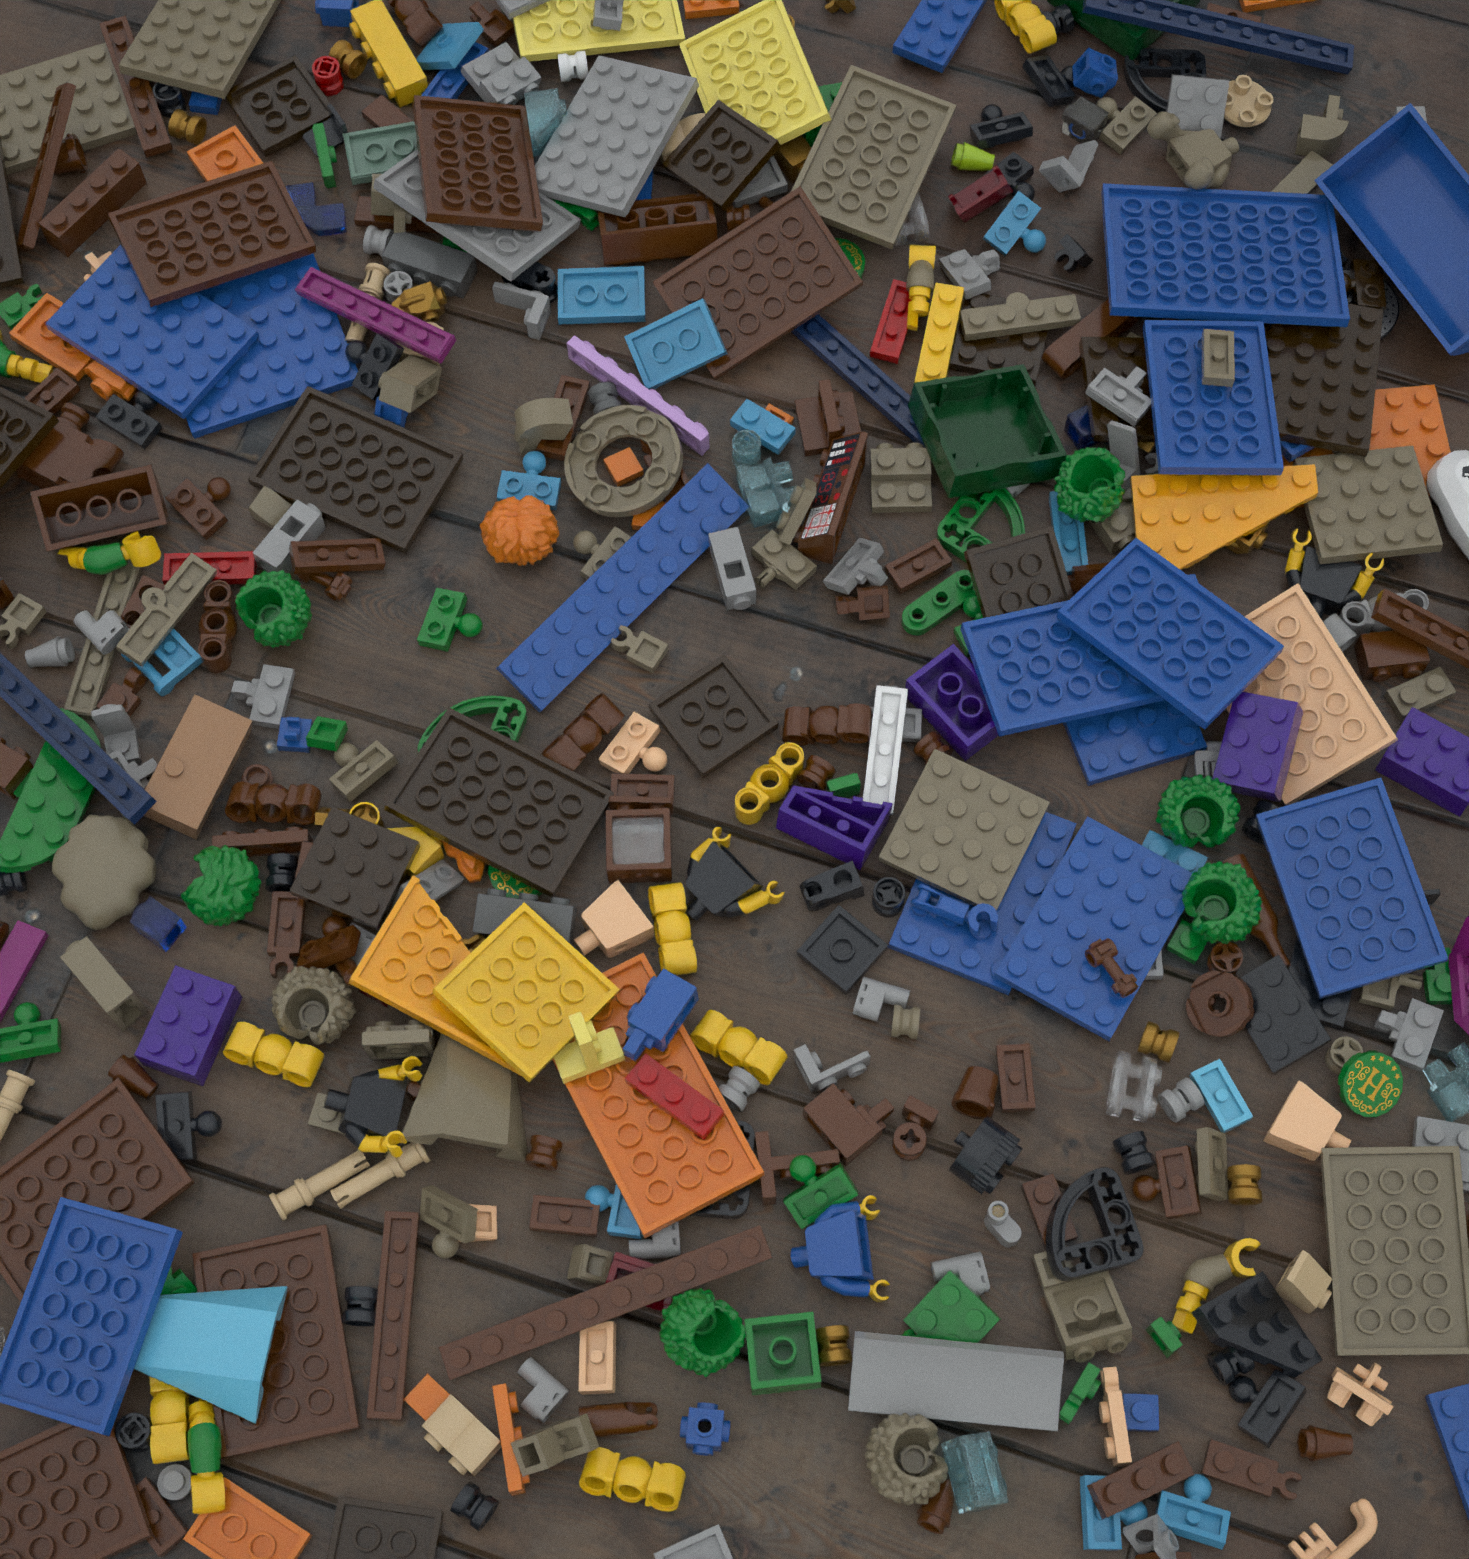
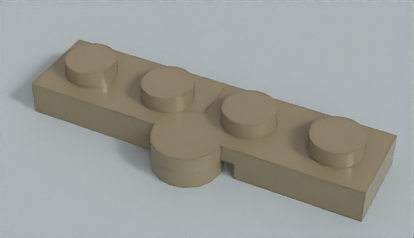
(1019, 316)
(165, 609)

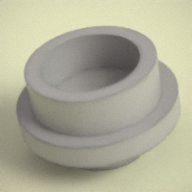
(174, 1482)

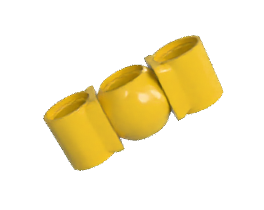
(1027, 23)
(763, 796)
(672, 928)
(738, 1046)
(273, 1054)
(168, 1422)
(632, 1479)

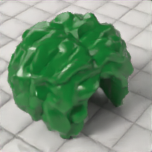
(1090, 485)
(274, 608)
(1198, 811)
(225, 888)
(1222, 902)
(701, 1332)

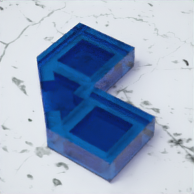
(320, 219)

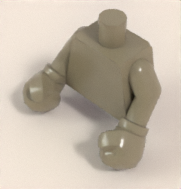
(1195, 156)

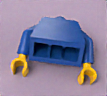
(840, 1250)

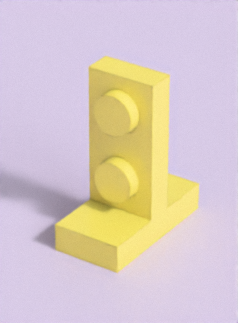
(589, 1052)

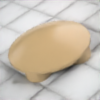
(1247, 102)

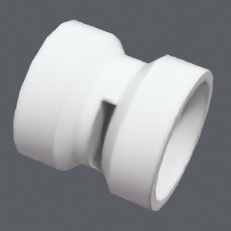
(572, 66)

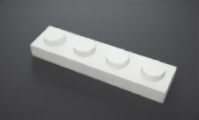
(885, 745)

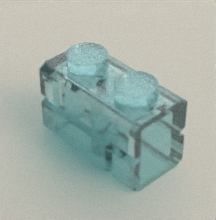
(975, 1472)

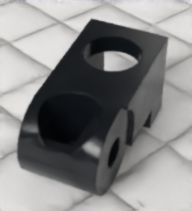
(832, 887)

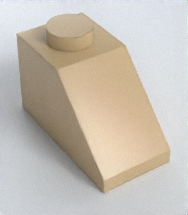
(1305, 1283)

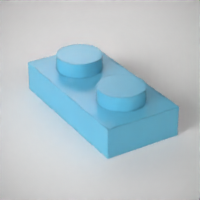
(1221, 1096)

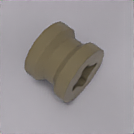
(905, 1022)
(1343, 1047)

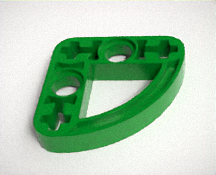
(965, 526)
(485, 705)

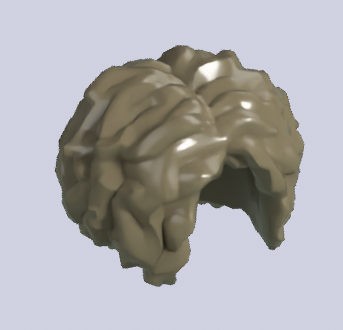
(313, 1004)
(905, 1459)

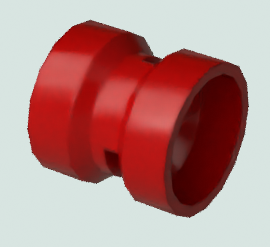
(328, 75)

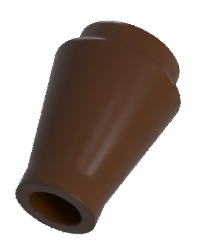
(133, 1076)
(1321, 1443)
(937, 1513)

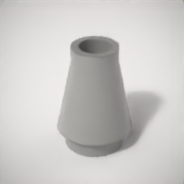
(51, 653)

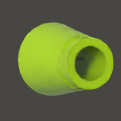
(971, 158)

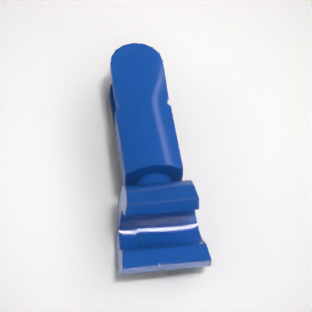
(955, 909)

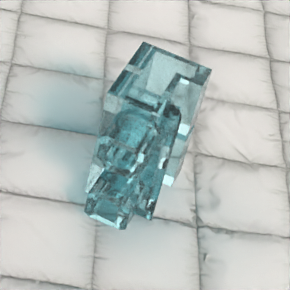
(763, 490)
(1448, 1088)

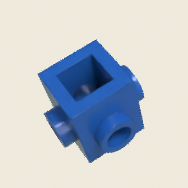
(1095, 73)
(708, 1442)

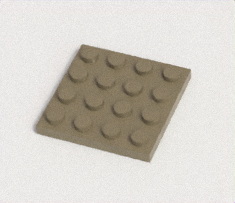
(1370, 506)
(964, 831)

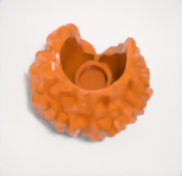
(519, 530)

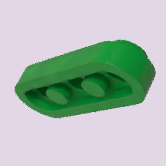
(934, 611)

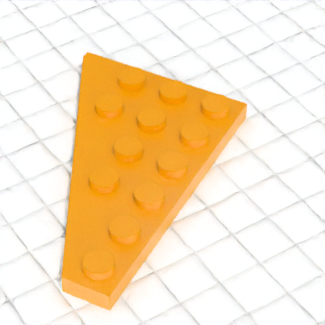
(1198, 514)
(410, 959)

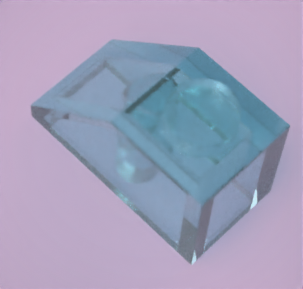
(544, 116)

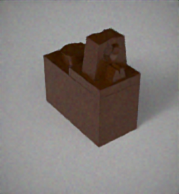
(843, 1125)

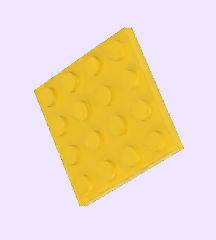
(523, 989)

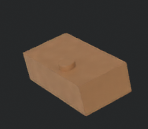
(196, 765)

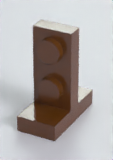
(779, 1165)

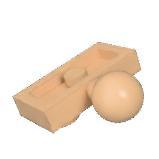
(632, 745)

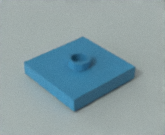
(449, 45)

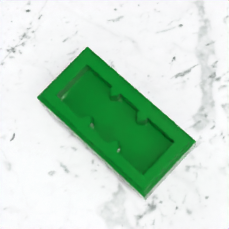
(325, 154)

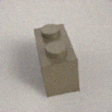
(409, 383)

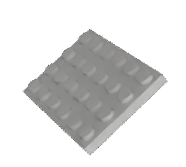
(613, 135)
(501, 249)

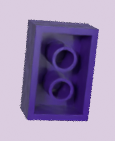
(953, 701)
(1258, 745)
(1430, 761)
(188, 1025)

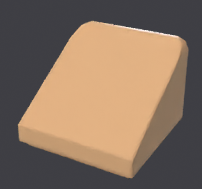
(486, 1223)

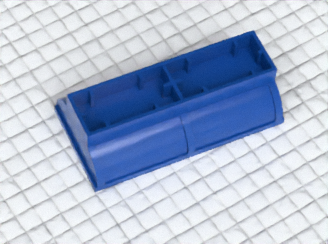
(1412, 214)

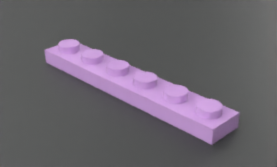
(632, 390)

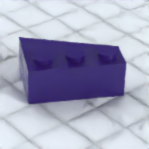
(834, 823)

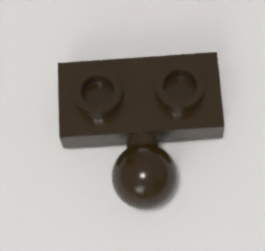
(1366, 283)

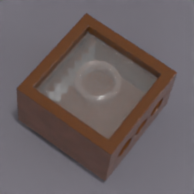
(638, 845)

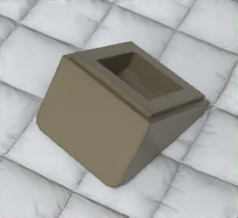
(268, 507)
(589, 1264)

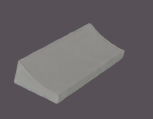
(956, 1380)

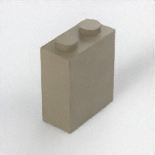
(104, 983)

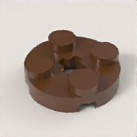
(1237, 1010)

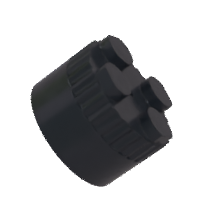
(985, 1155)

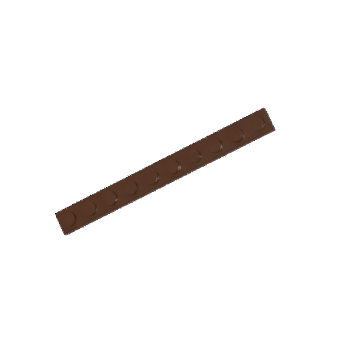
(605, 1302)

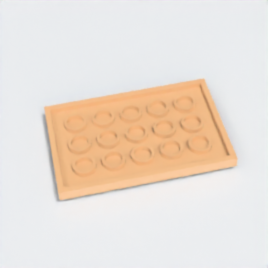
(1339, 716)

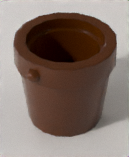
(71, 156)
(976, 1093)

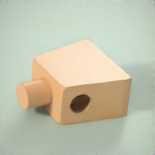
(613, 924)
(1306, 1124)

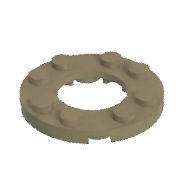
(606, 427)

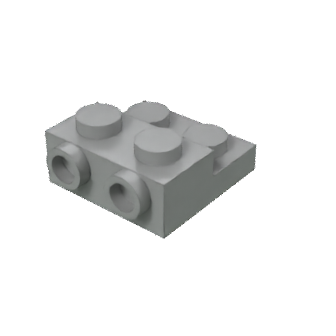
(501, 76)

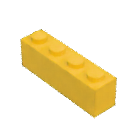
(388, 51)
(940, 332)

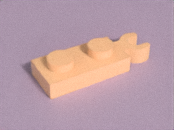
(597, 1359)
(1113, 1414)

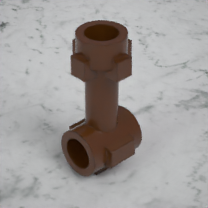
(335, 587)
(1102, 953)

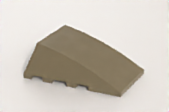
(468, 1102)

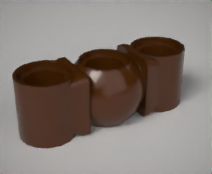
(417, 19)
(218, 639)
(827, 724)
(584, 732)
(273, 803)

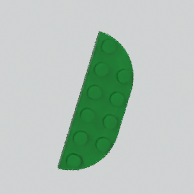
(47, 808)

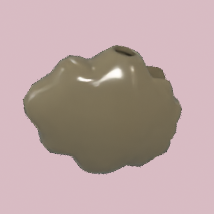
(103, 869)

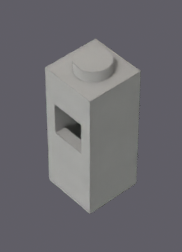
(298, 524)
(732, 569)

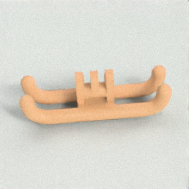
(1324, 1547)

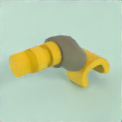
(920, 282)
(1205, 1275)

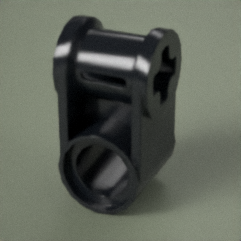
(537, 278)

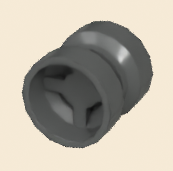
(603, 396)

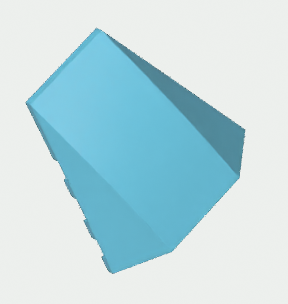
(214, 1345)

